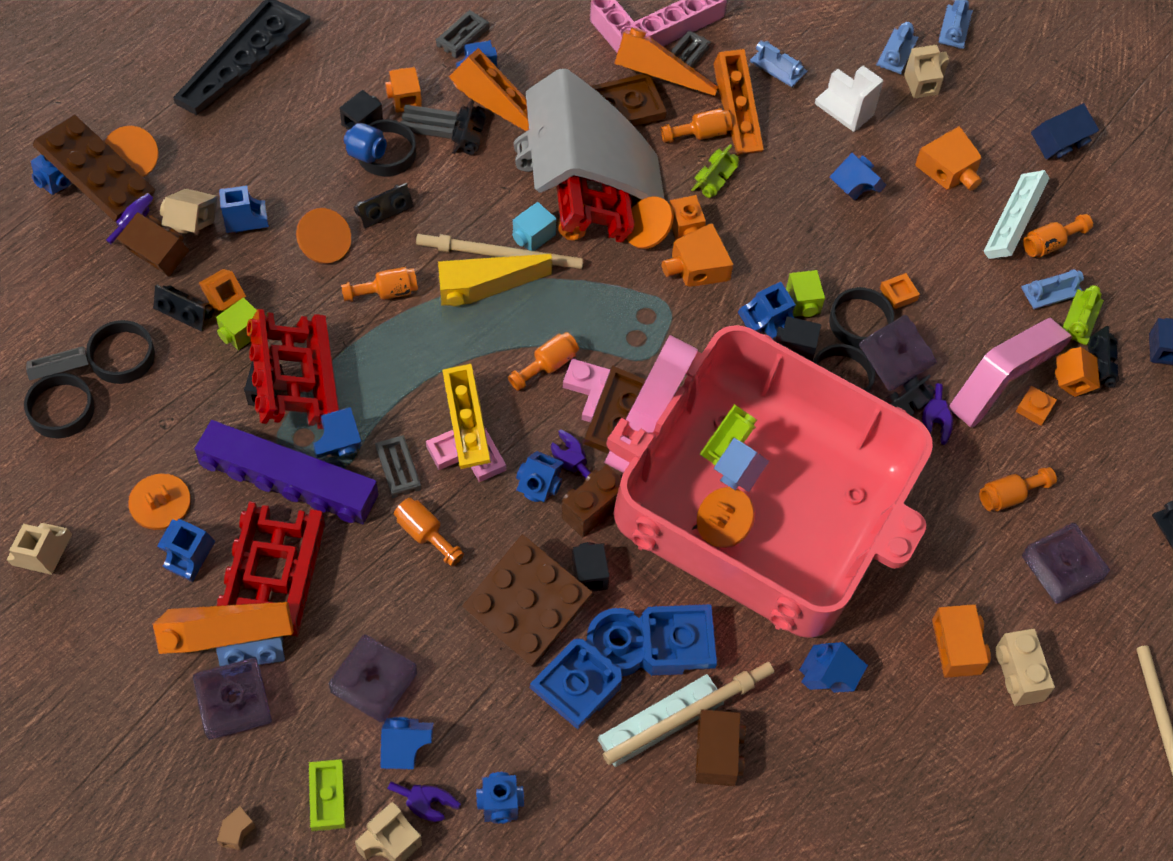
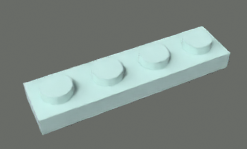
(1016, 214)
(655, 714)

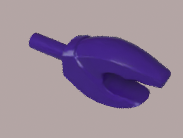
(140, 206)
(938, 412)
(574, 457)
(422, 796)

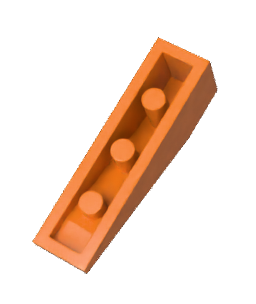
(649, 57)
(489, 87)
(737, 97)
(218, 626)

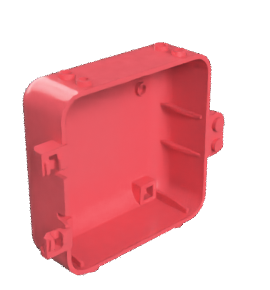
(821, 502)

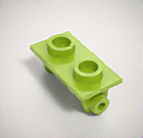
(721, 163)
(1083, 314)
(736, 425)

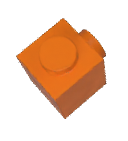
(404, 88)
(687, 216)
(222, 289)
(1077, 371)

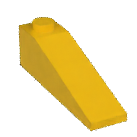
(480, 278)
(466, 416)

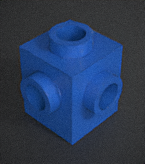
(48, 176)
(539, 477)
(500, 809)

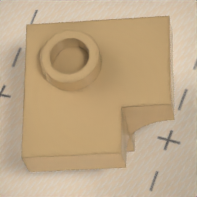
(926, 70)
(39, 547)
(389, 836)

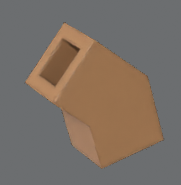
(234, 829)

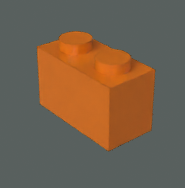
(961, 641)

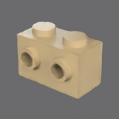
(188, 210)
(1024, 667)

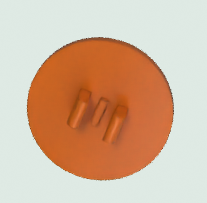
(135, 147)
(652, 222)
(323, 235)
(159, 500)
(725, 517)

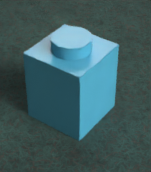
(534, 227)

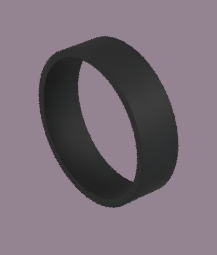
(401, 166)
(863, 294)
(119, 327)
(850, 352)
(51, 381)

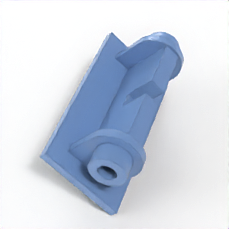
(956, 24)
(898, 48)
(780, 66)
(1053, 289)
(264, 650)

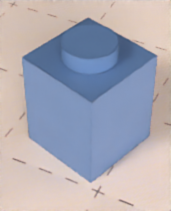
(740, 465)

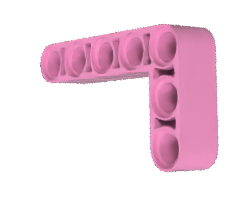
(662, 26)
(1005, 364)
(657, 391)

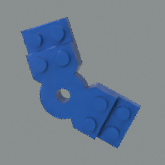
(660, 642)

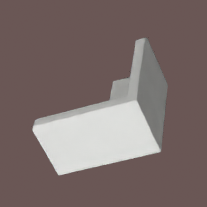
(851, 100)

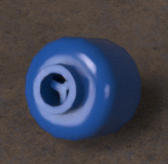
(365, 143)

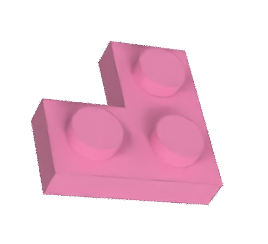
(587, 380)
(445, 454)

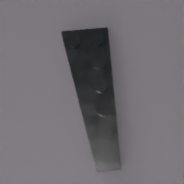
(252, 43)

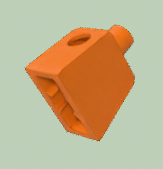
(951, 160)
(699, 258)

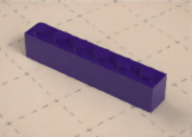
(286, 472)

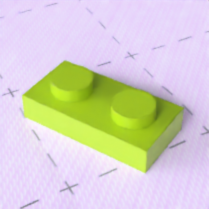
(326, 795)

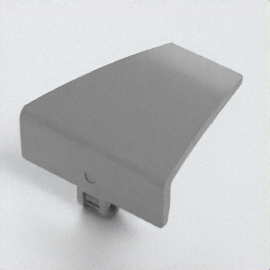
(583, 136)

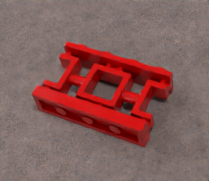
(574, 193)
(315, 367)
(295, 571)

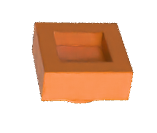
(899, 291)
(1036, 405)

